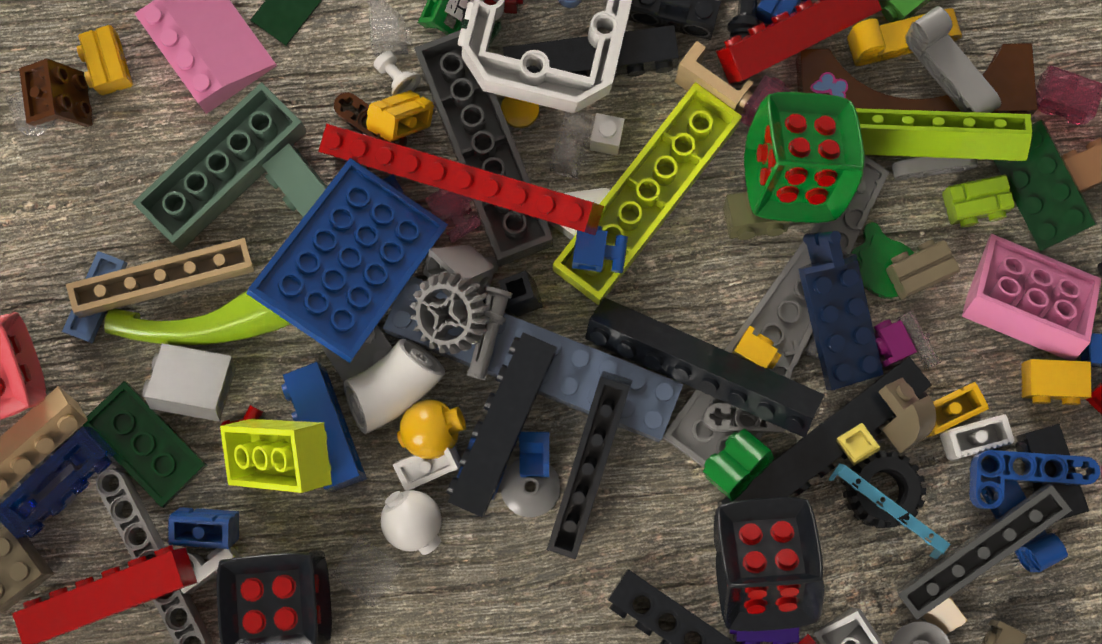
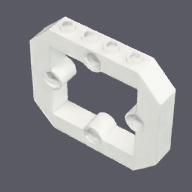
(549, 86)

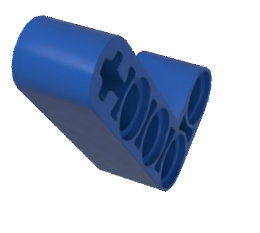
(1033, 472)
(1040, 551)

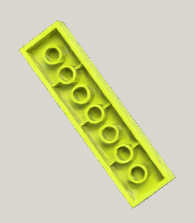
(655, 184)

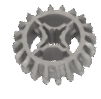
(435, 318)

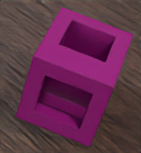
(893, 342)

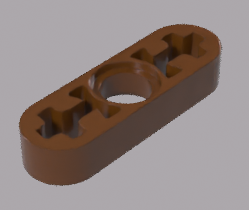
(349, 116)

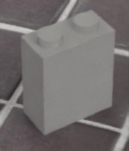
(189, 382)

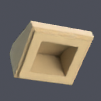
(946, 616)

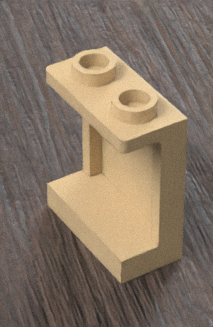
(692, 71)

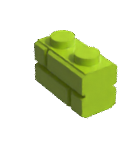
(978, 200)

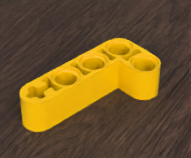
(877, 42)

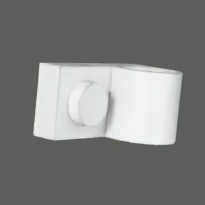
(416, 471)
(206, 570)

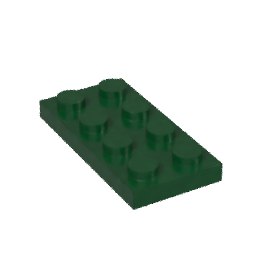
(1047, 191)
(145, 444)

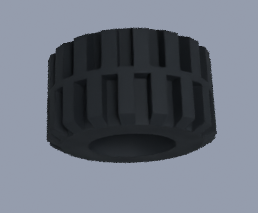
(908, 483)

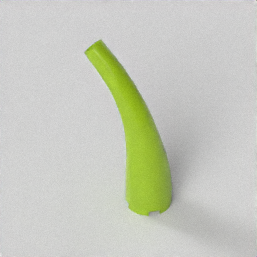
(233, 321)

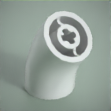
(392, 385)

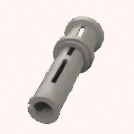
(497, 300)

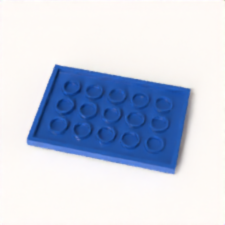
(347, 260)

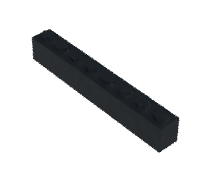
(704, 367)
(819, 448)

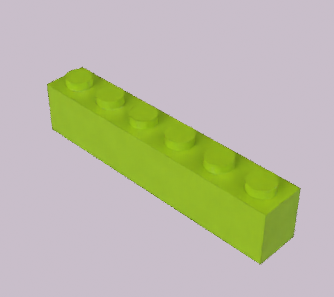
(945, 134)

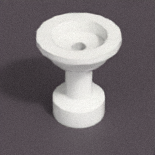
(401, 80)

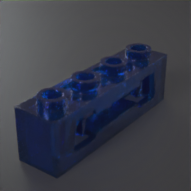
(18, 518)

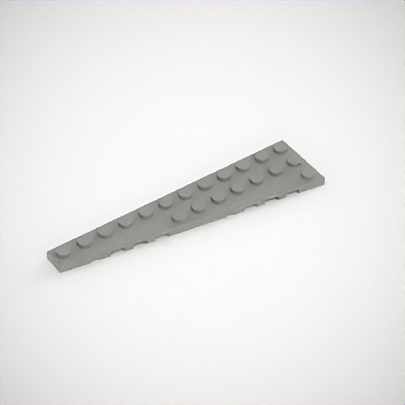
(780, 317)

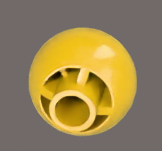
(430, 428)

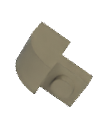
(914, 416)

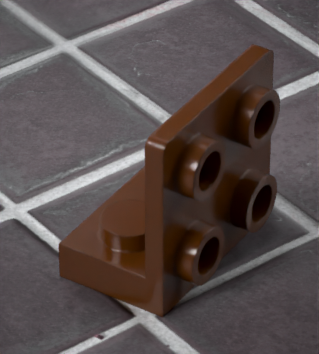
(55, 92)

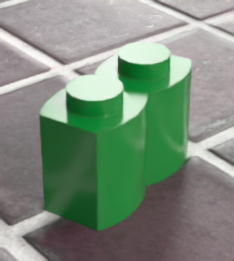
(737, 464)

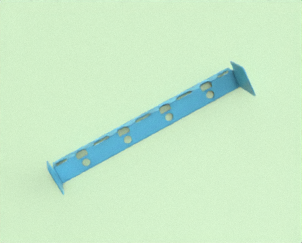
(889, 506)

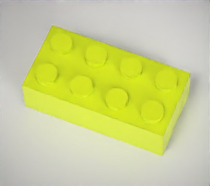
(276, 455)

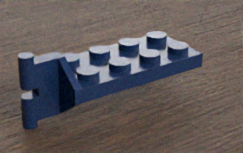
(839, 312)

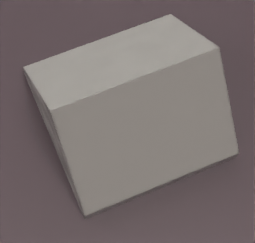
(848, 628)

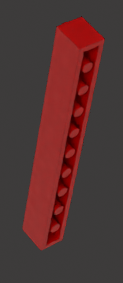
(462, 179)

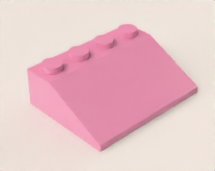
(206, 47)
(1033, 298)

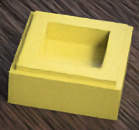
(858, 444)

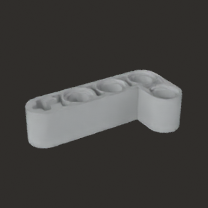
(948, 64)

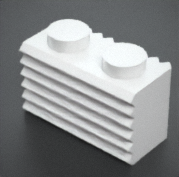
(977, 437)

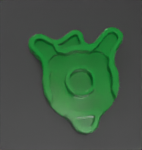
(875, 257)

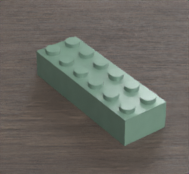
(219, 166)

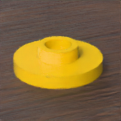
(519, 113)

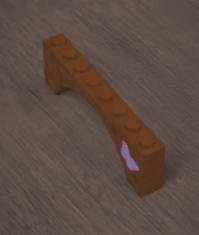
(1009, 74)

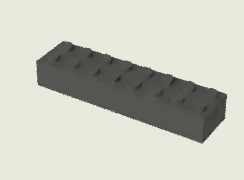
(481, 141)

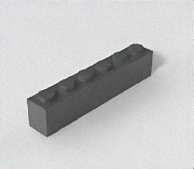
(983, 550)

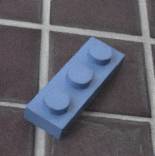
(87, 327)

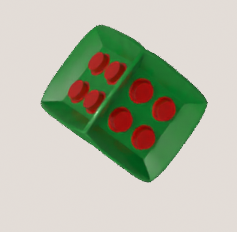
(803, 157)

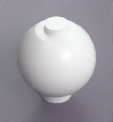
(411, 521)

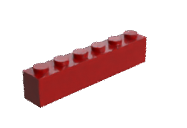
(790, 35)
(105, 597)

